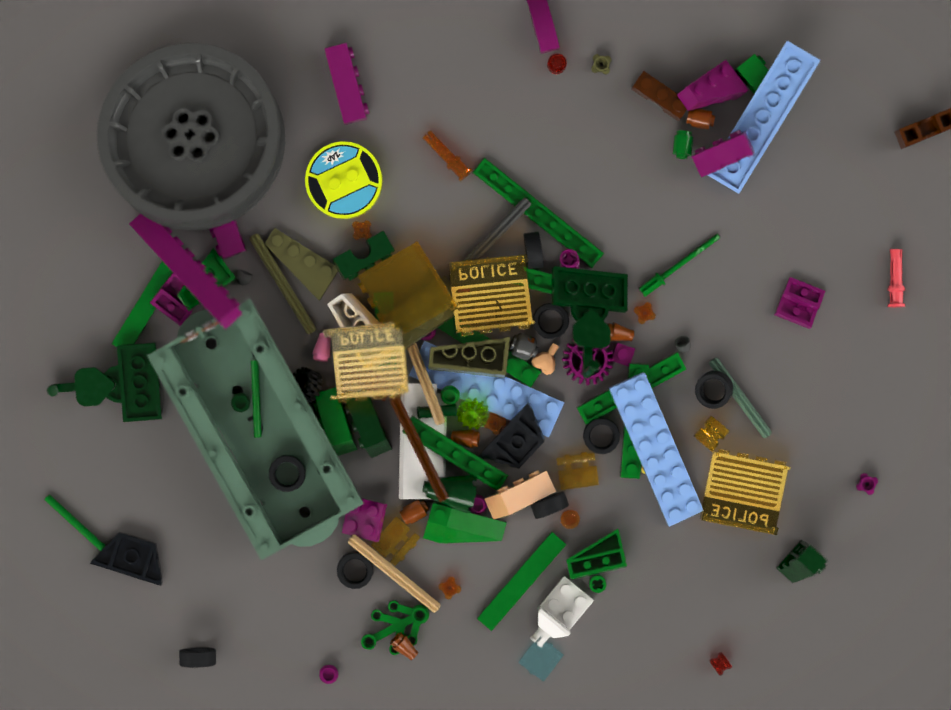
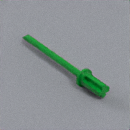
(658, 280)

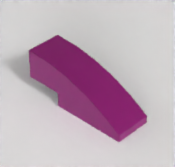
(543, 25)

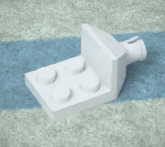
(560, 611)

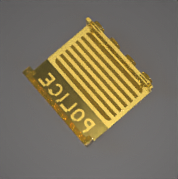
(491, 294)
(369, 361)
(744, 492)

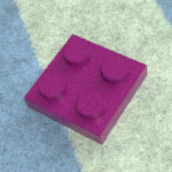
(365, 520)

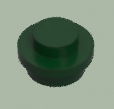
(240, 402)

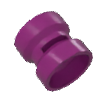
(568, 257)

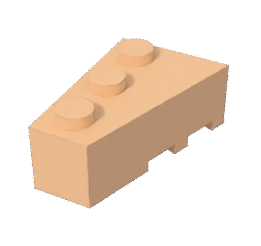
(520, 495)

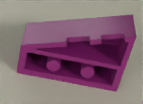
(713, 87)
(722, 153)

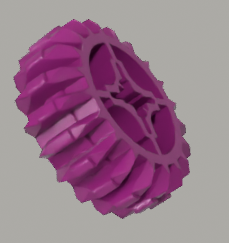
(577, 373)

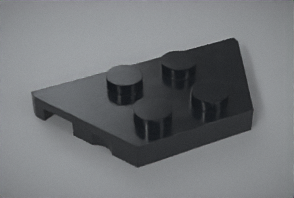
(516, 440)
(131, 557)

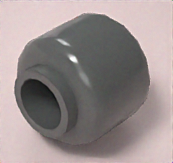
(523, 346)

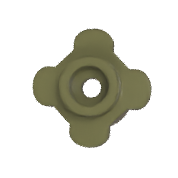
(601, 59)

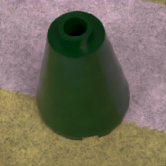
(459, 489)

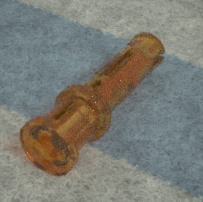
(453, 162)

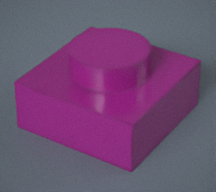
(623, 354)

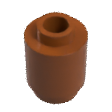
(700, 118)
(414, 511)

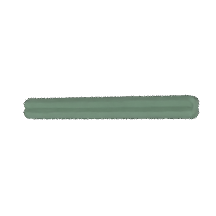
(743, 402)

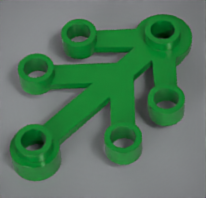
(398, 624)

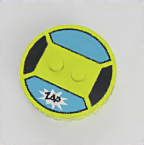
(343, 180)

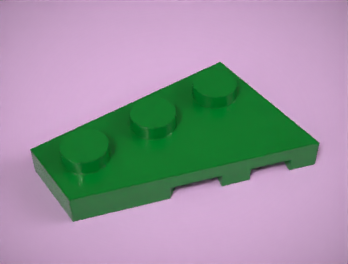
(218, 269)

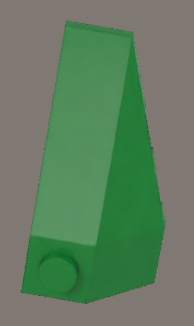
(455, 526)

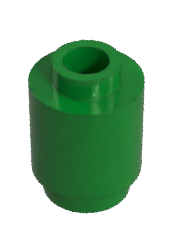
(683, 144)

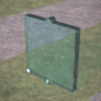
(541, 660)

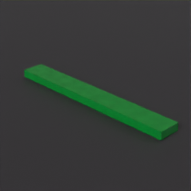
(538, 212)

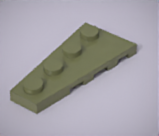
(306, 265)

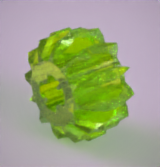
(472, 413)

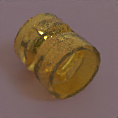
(711, 433)

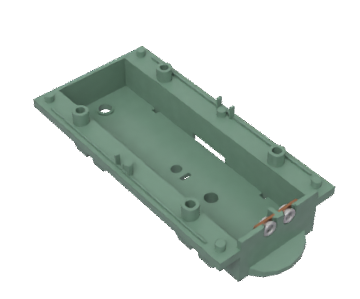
(287, 430)

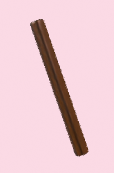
(419, 449)

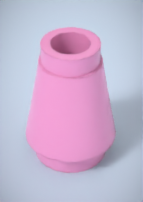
(322, 349)

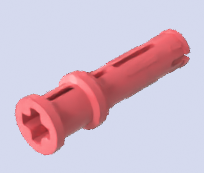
(896, 288)

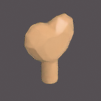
(546, 360)

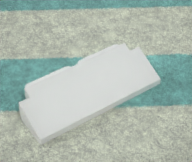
(410, 470)

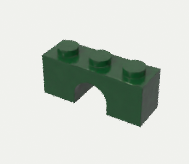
(349, 265)

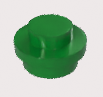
(450, 394)

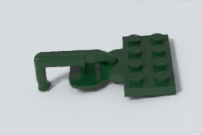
(590, 298)
(135, 384)

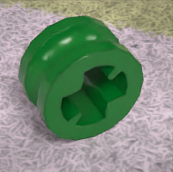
(598, 589)

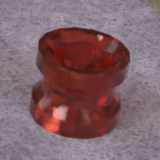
(558, 60)
(720, 663)

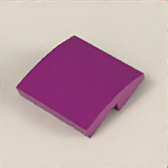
(168, 301)
(799, 303)

